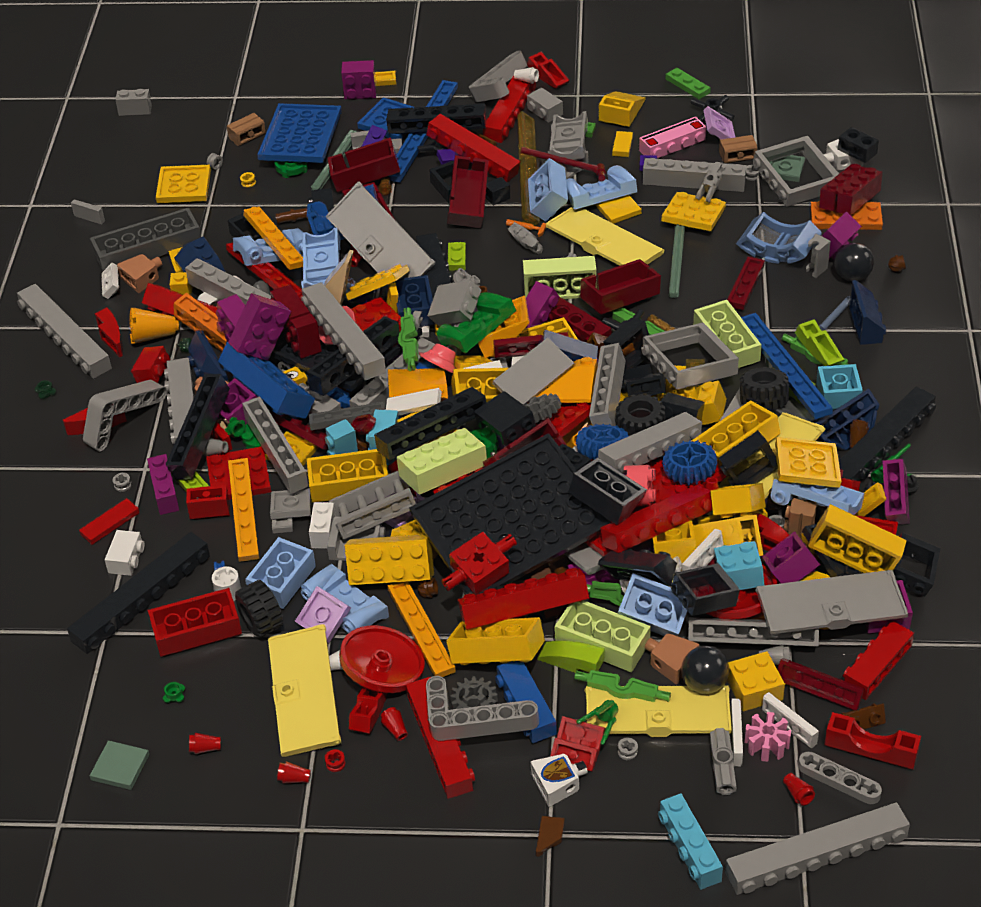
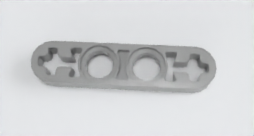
(838, 779)

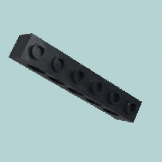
(417, 118)
(335, 367)
(429, 423)

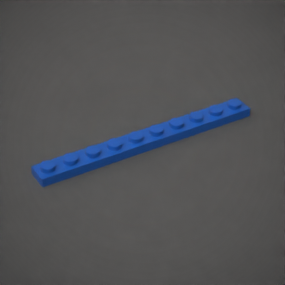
(409, 148)
(781, 360)

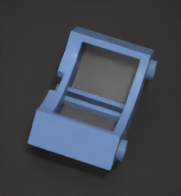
(777, 240)

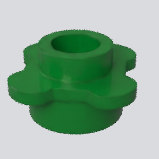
(238, 430)
(172, 688)

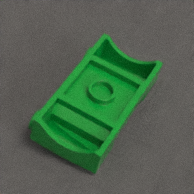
(491, 312)

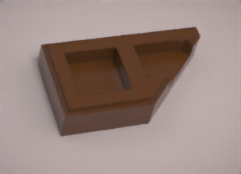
(550, 833)

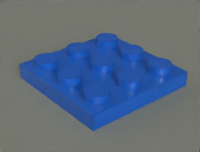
(378, 115)

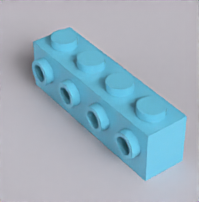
(690, 841)

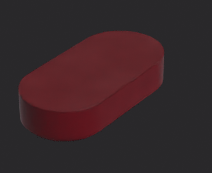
(363, 424)

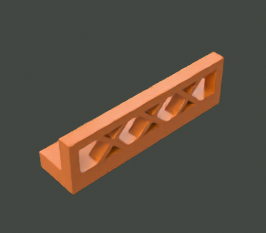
(199, 318)

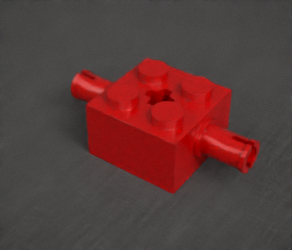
(479, 563)

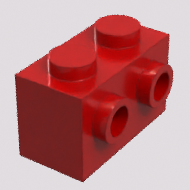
(150, 364)
(208, 501)

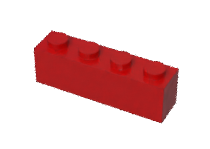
(879, 658)

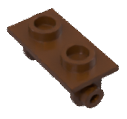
(868, 716)

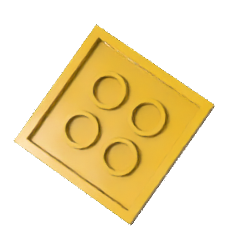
(183, 183)
(692, 212)
(378, 280)
(807, 462)

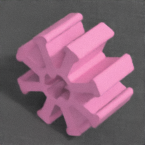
(767, 736)

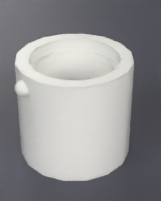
(226, 578)

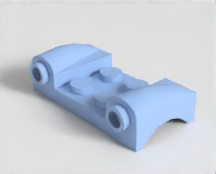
(619, 184)
(260, 252)
(319, 256)
(842, 497)
(363, 609)

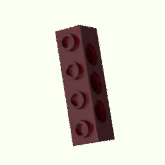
(580, 322)

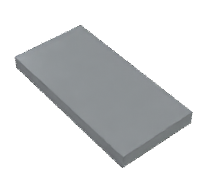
(534, 372)

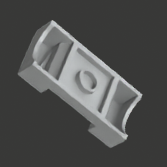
(569, 136)

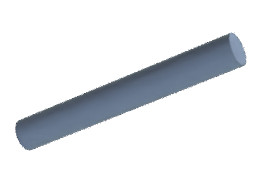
(829, 320)

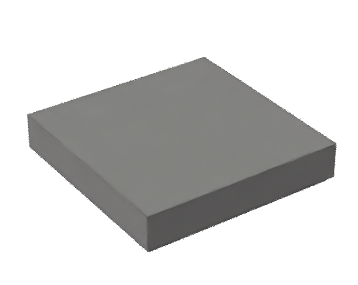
(290, 505)

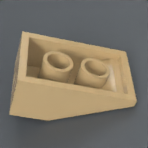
(338, 279)

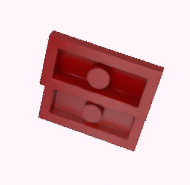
(578, 741)

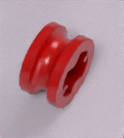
(332, 755)

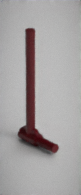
(599, 168)

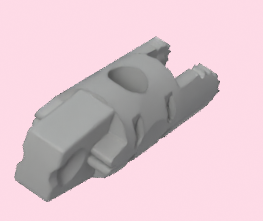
(710, 182)
(525, 238)

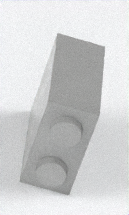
(454, 302)

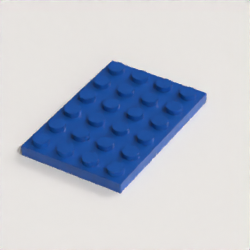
(300, 133)

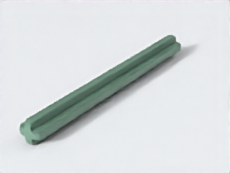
(325, 173)
(676, 261)

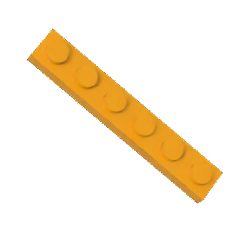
(274, 237)
(243, 510)
(421, 629)

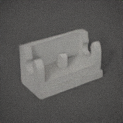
(819, 255)

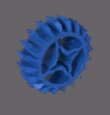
(595, 437)
(689, 462)

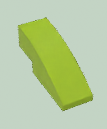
(818, 343)
(572, 655)

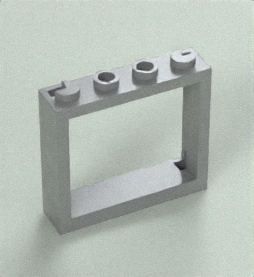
(811, 153)
(725, 364)

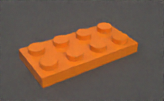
(868, 216)

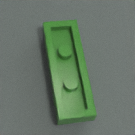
(688, 83)

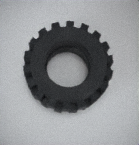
(765, 387)
(639, 413)
(259, 608)

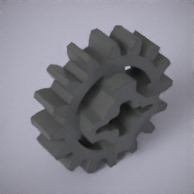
(544, 406)
(473, 694)

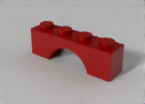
(895, 749)

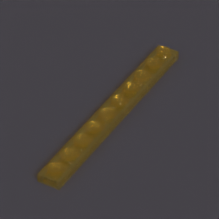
(528, 163)

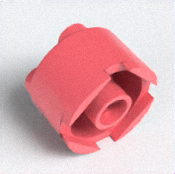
(643, 476)

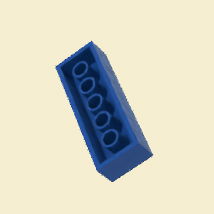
(268, 383)

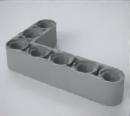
(493, 83)
(117, 401)
(478, 720)

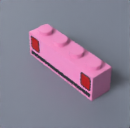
(673, 138)

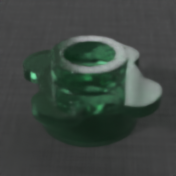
(184, 344)
(45, 389)

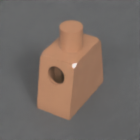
(139, 271)
(669, 655)

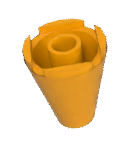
(150, 325)

